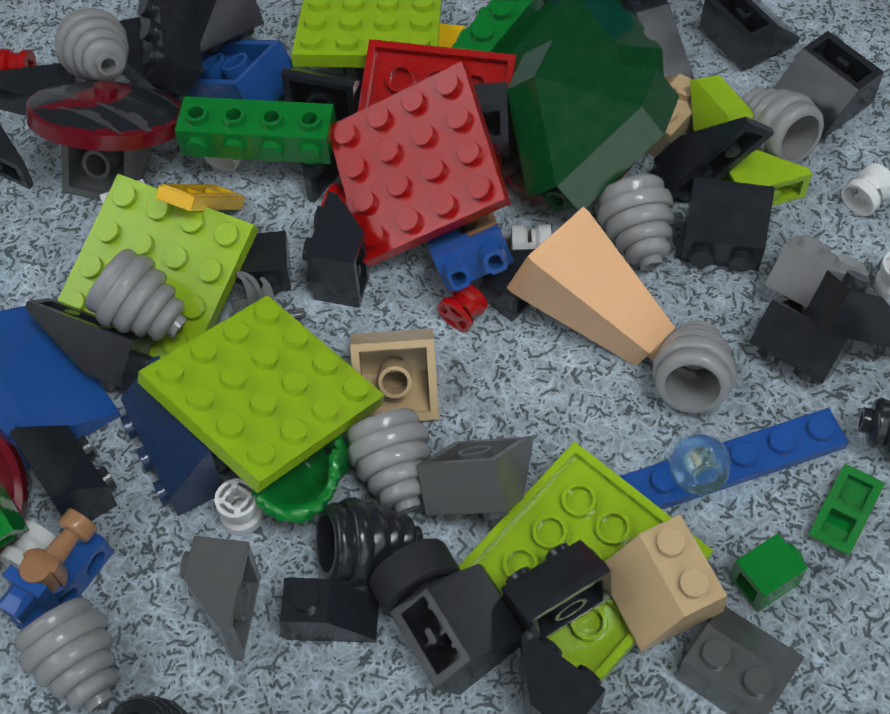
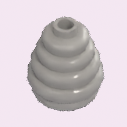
(92, 45)
(792, 117)
(638, 219)
(136, 298)
(694, 368)
(387, 455)
(70, 654)

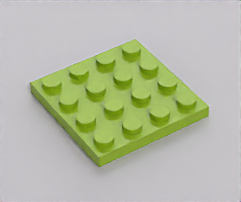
(339, 30)
(191, 247)
(260, 391)
(568, 504)

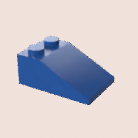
(243, 71)

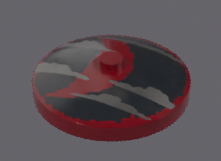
(103, 115)

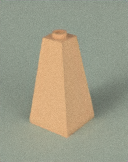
(593, 290)

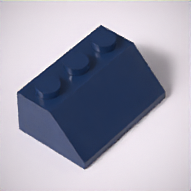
(176, 454)

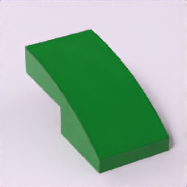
(846, 509)

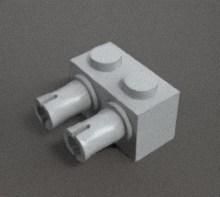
(803, 266)

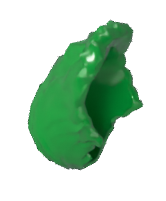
(307, 486)

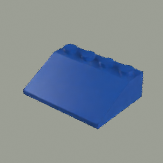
(44, 384)

